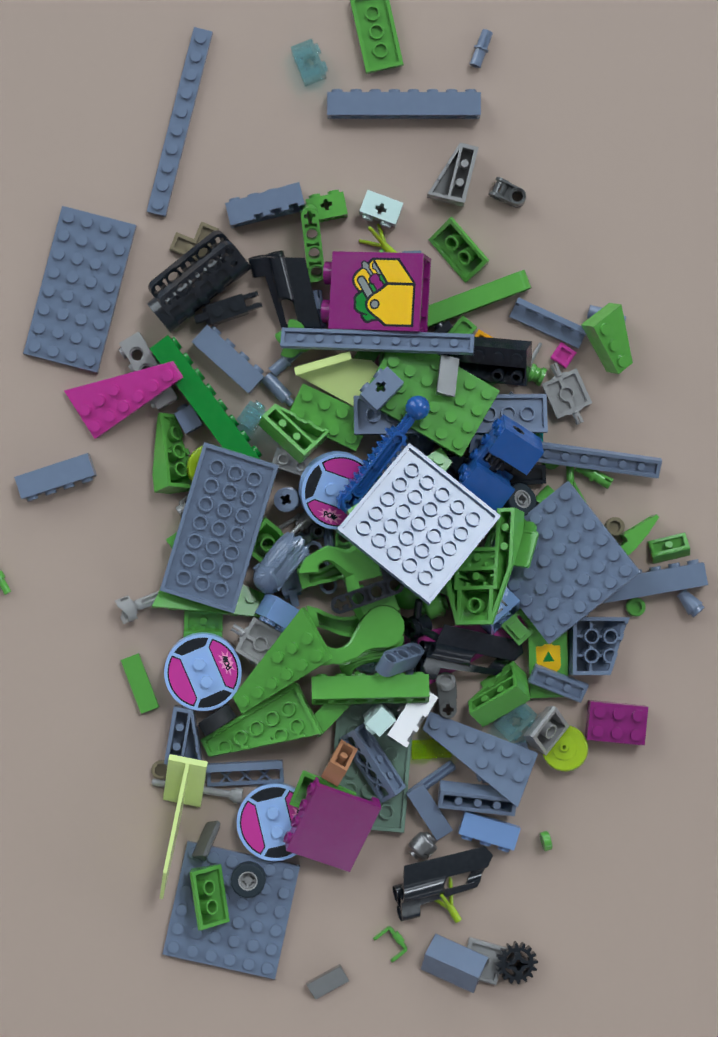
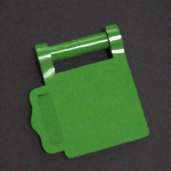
(526, 546)

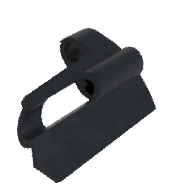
(287, 280)
(458, 646)
(426, 879)

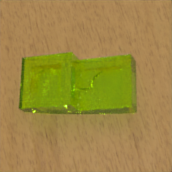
(428, 749)

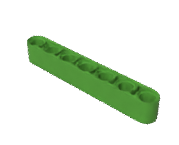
(478, 297)

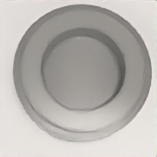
(445, 681)

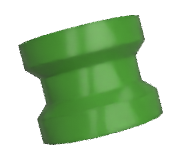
(536, 374)

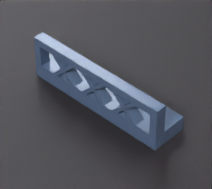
(548, 323)
(376, 761)
(242, 766)

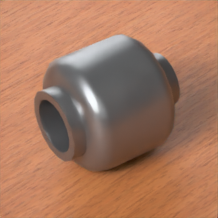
(423, 845)

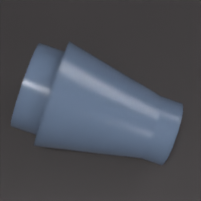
(691, 604)

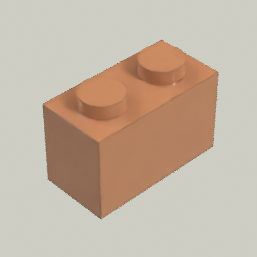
(339, 763)

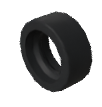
(216, 720)

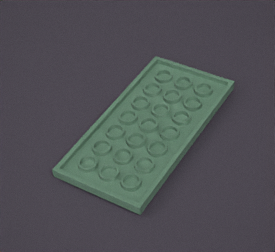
(393, 810)

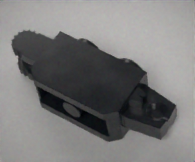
(227, 309)

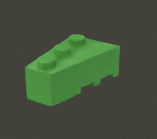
(609, 337)
(292, 433)
(501, 696)

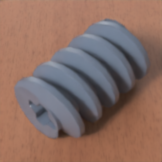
(279, 499)

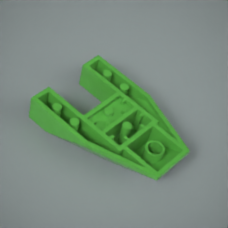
(483, 577)

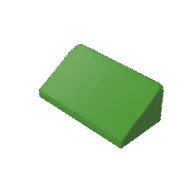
(669, 548)

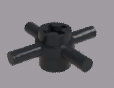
(418, 625)

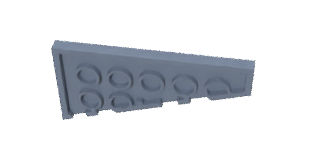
(491, 758)

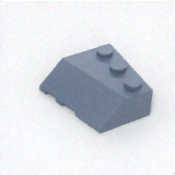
(595, 645)

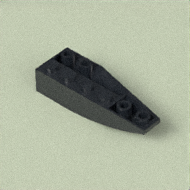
(498, 360)

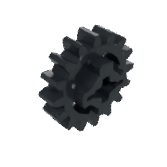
(508, 962)

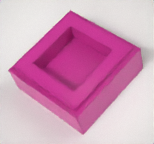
(563, 355)

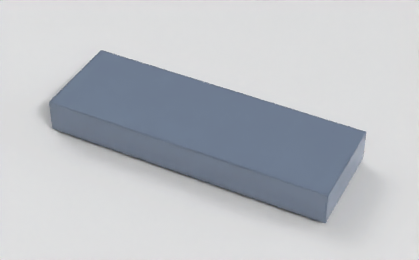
(558, 683)
(429, 811)

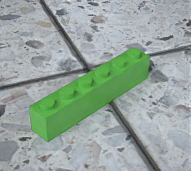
(370, 689)

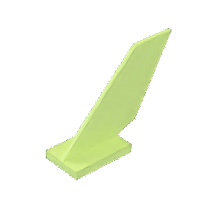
(338, 374)
(184, 786)

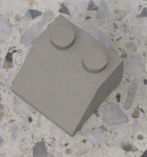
(546, 730)

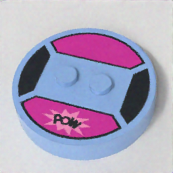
(323, 482)
(202, 671)
(265, 820)

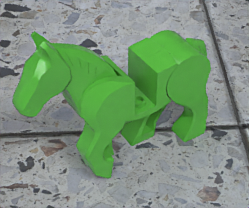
(373, 627)

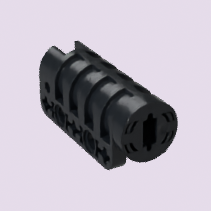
(198, 281)

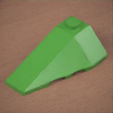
(170, 457)

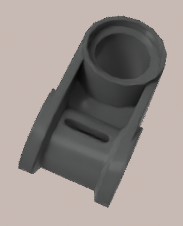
(506, 192)
(447, 697)

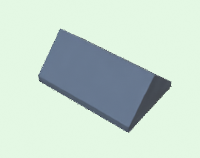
(454, 963)

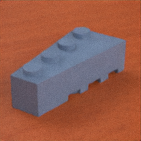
(265, 205)

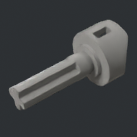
(130, 607)

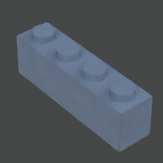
(228, 359)
(55, 476)
(473, 798)

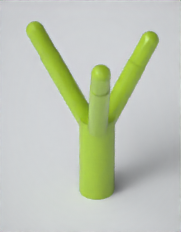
(382, 241)
(449, 905)

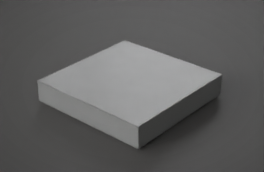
(489, 949)

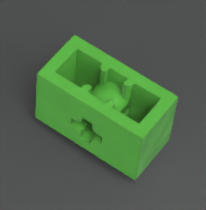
(336, 211)

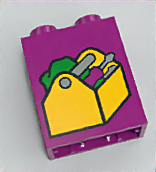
(377, 291)

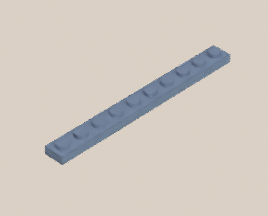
(179, 121)
(377, 341)
(593, 459)

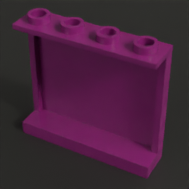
(331, 826)

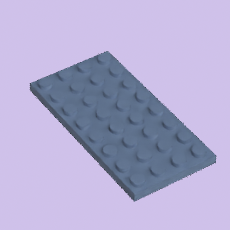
(80, 289)
(219, 527)

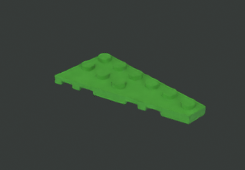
(246, 606)
(288, 660)
(274, 721)

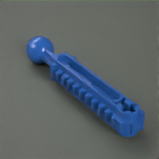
(416, 409)

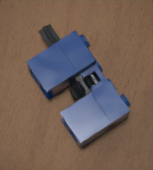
(502, 446)

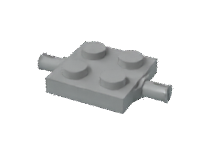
(566, 393)
(255, 639)

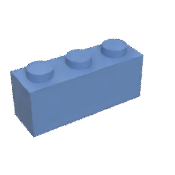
(489, 831)

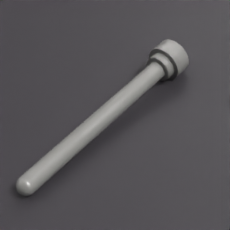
(234, 794)

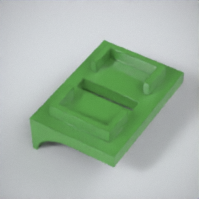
(516, 629)

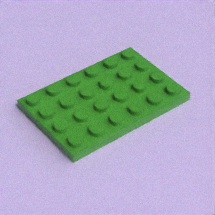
(450, 419)

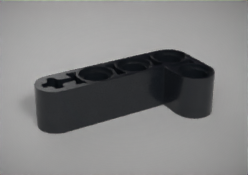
(366, 593)

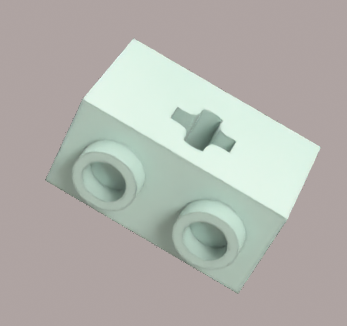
(391, 207)
(378, 719)

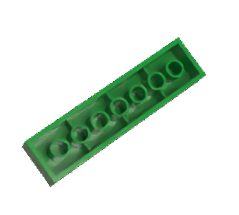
(203, 400)

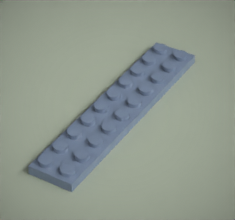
(525, 409)

